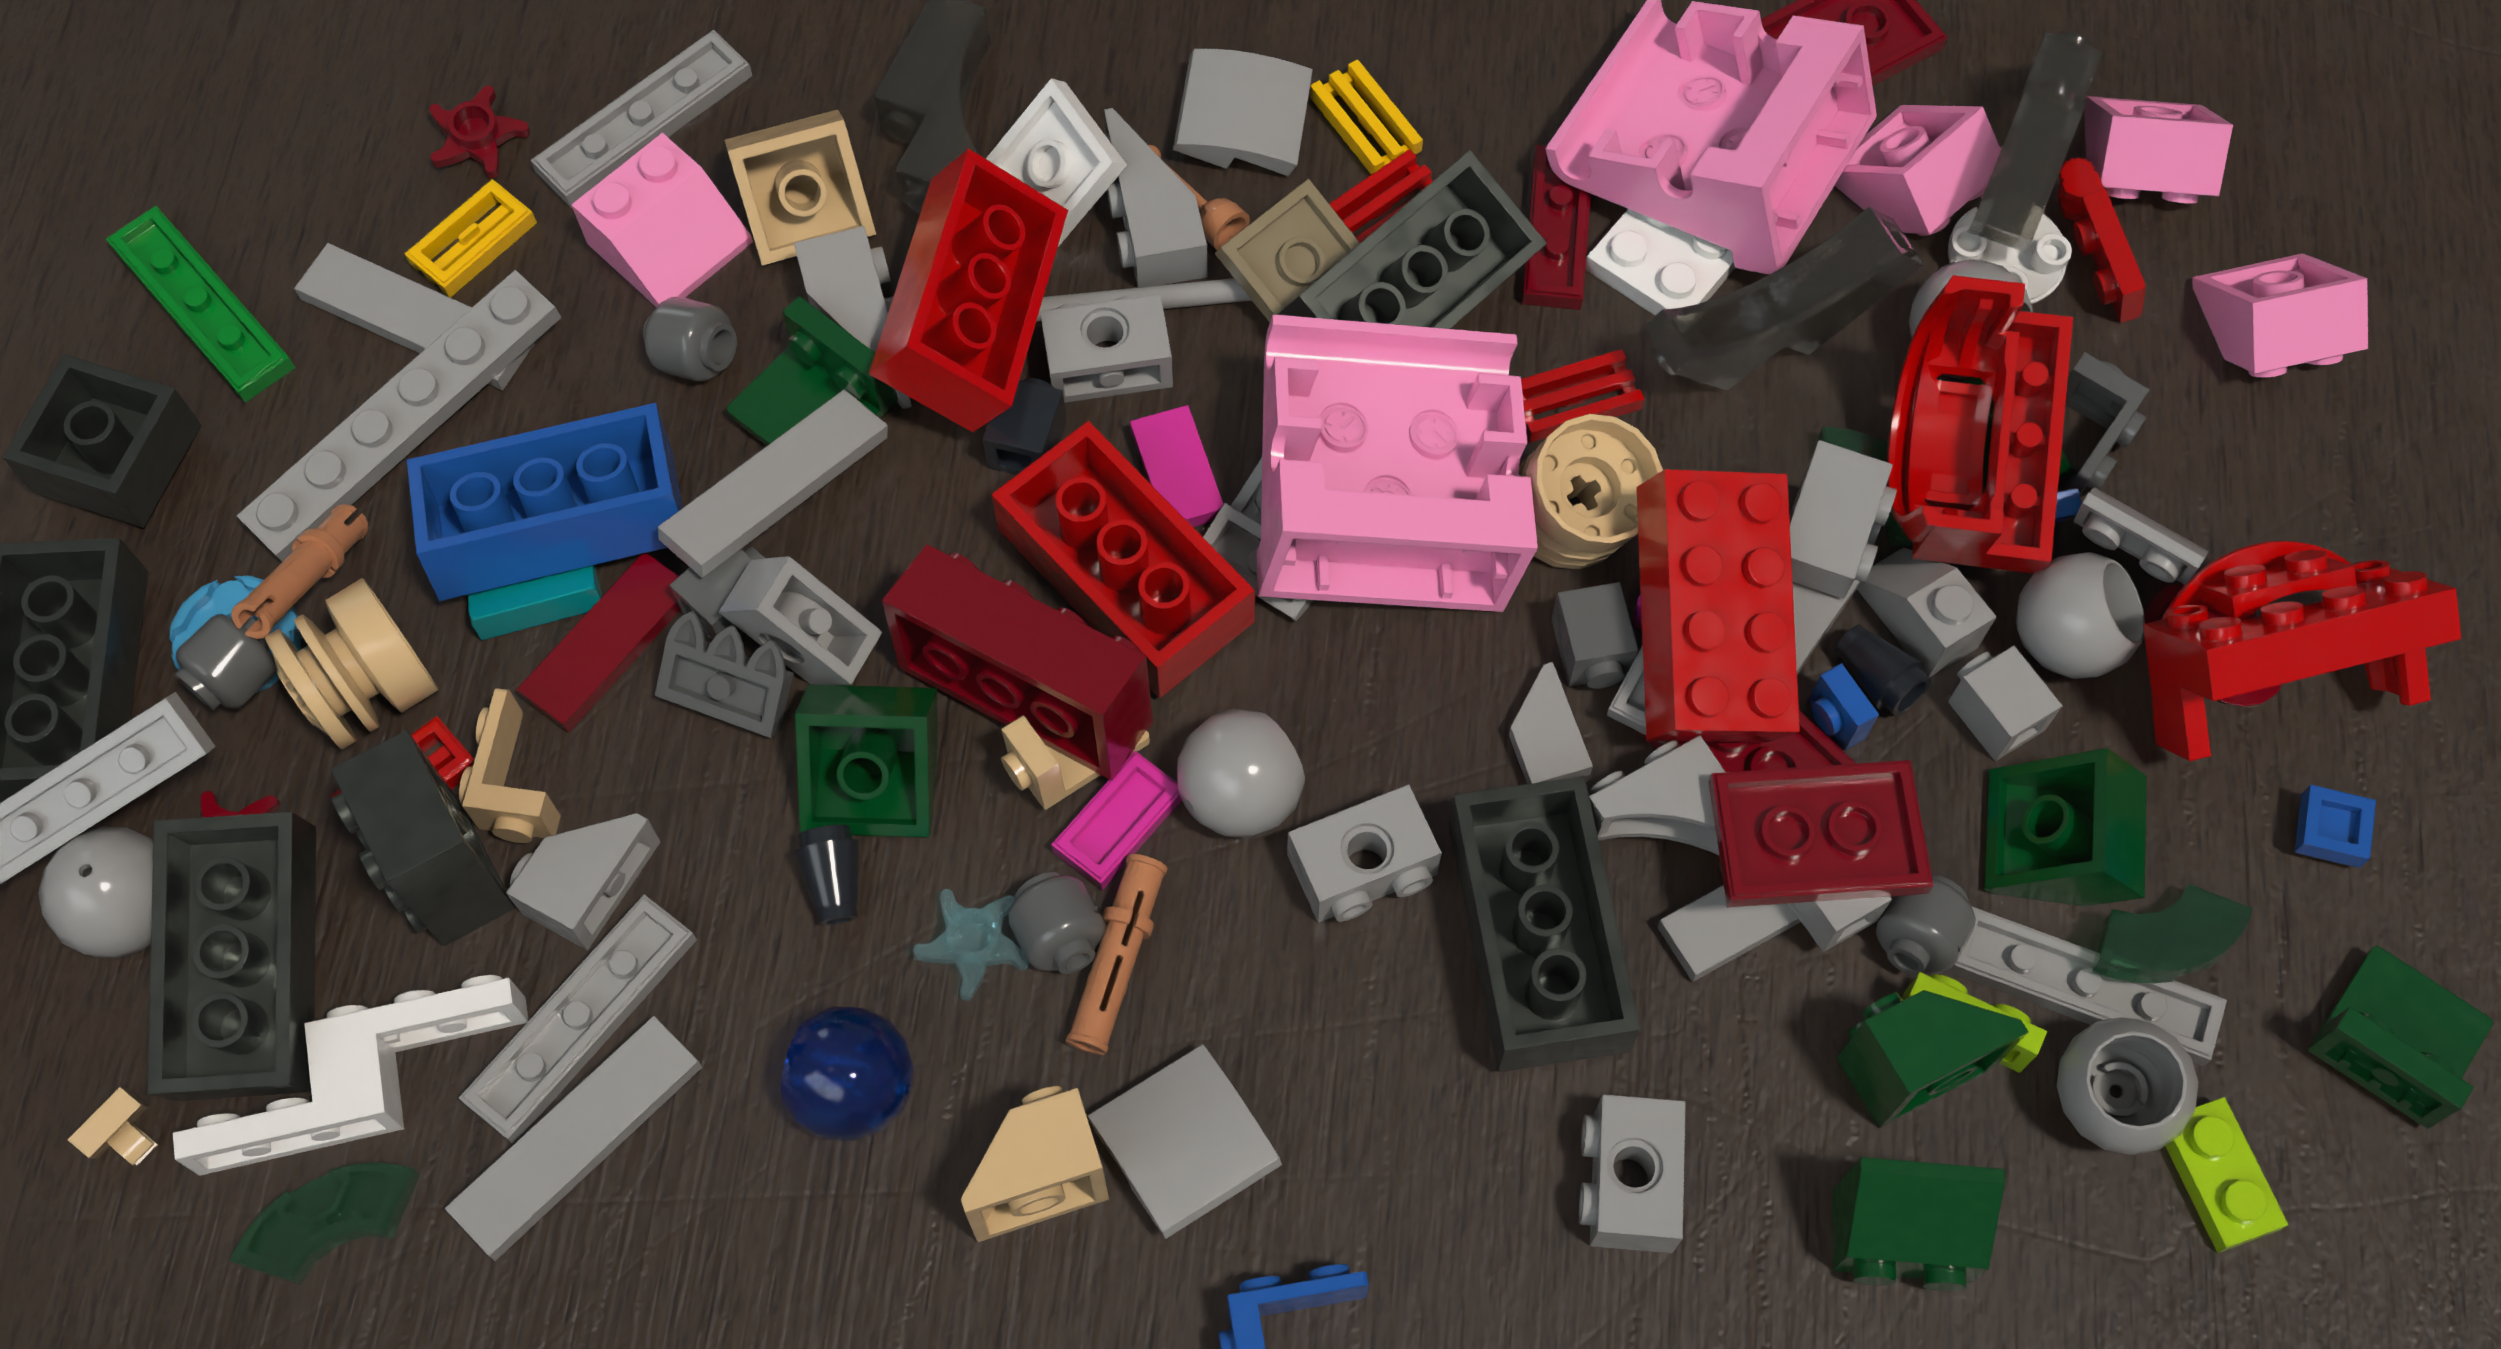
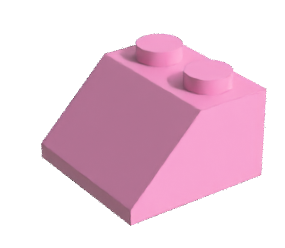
(2156, 147)
(1922, 165)
(661, 222)
(2285, 313)

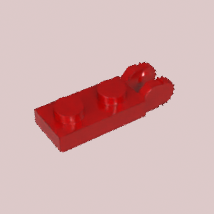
(2101, 235)

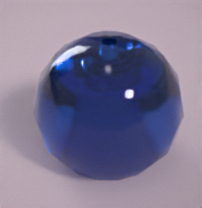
(846, 1074)

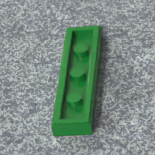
(200, 304)

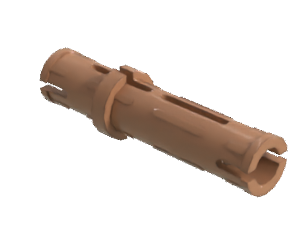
(313, 556)
(1109, 977)

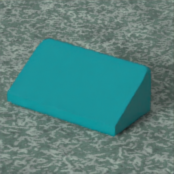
(533, 602)

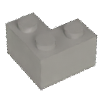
(1838, 518)

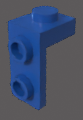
(1267, 1297)

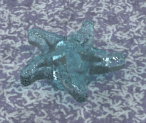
(972, 941)

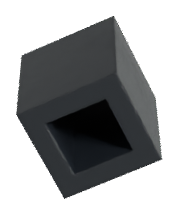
(1026, 428)

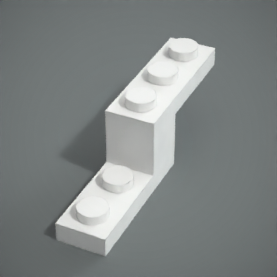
(351, 1075)

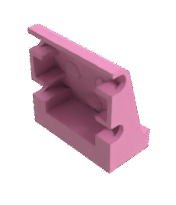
(1722, 125)
(1392, 466)

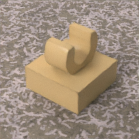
(114, 1127)

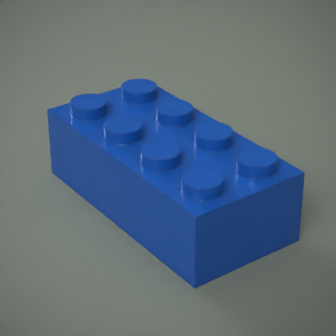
(543, 501)

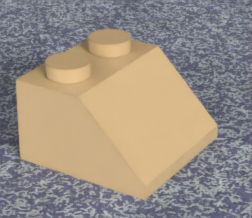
(798, 183)
(1036, 1166)

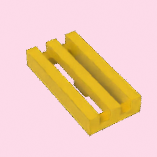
(1381, 104)
(477, 243)

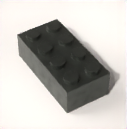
(1429, 257)
(65, 650)
(1542, 924)
(231, 956)

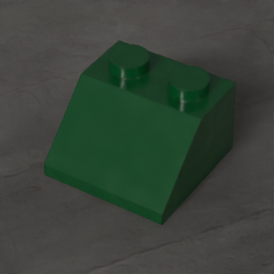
(867, 758)
(2067, 830)
(1922, 1050)
(1916, 1222)

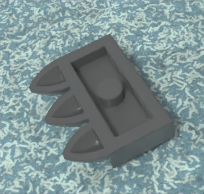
(722, 679)

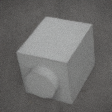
(2003, 701)

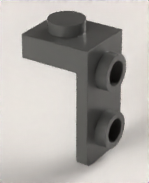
(2110, 400)

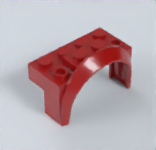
(1942, 428)
(2365, 618)

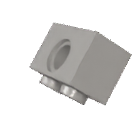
(1133, 365)
(811, 624)
(1386, 825)
(1652, 1136)

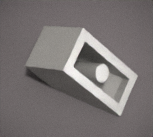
(1927, 608)
(582, 876)

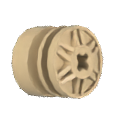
(1601, 466)
(350, 664)

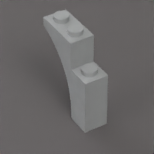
(1673, 803)

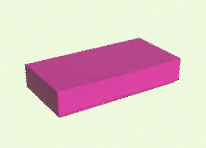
(1177, 463)
(1117, 820)

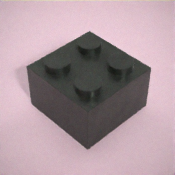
(102, 440)

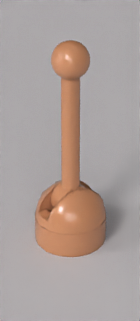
(1219, 216)

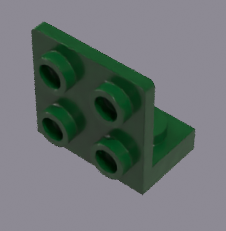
(807, 374)
(2403, 1038)

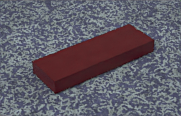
(1561, 217)
(603, 644)

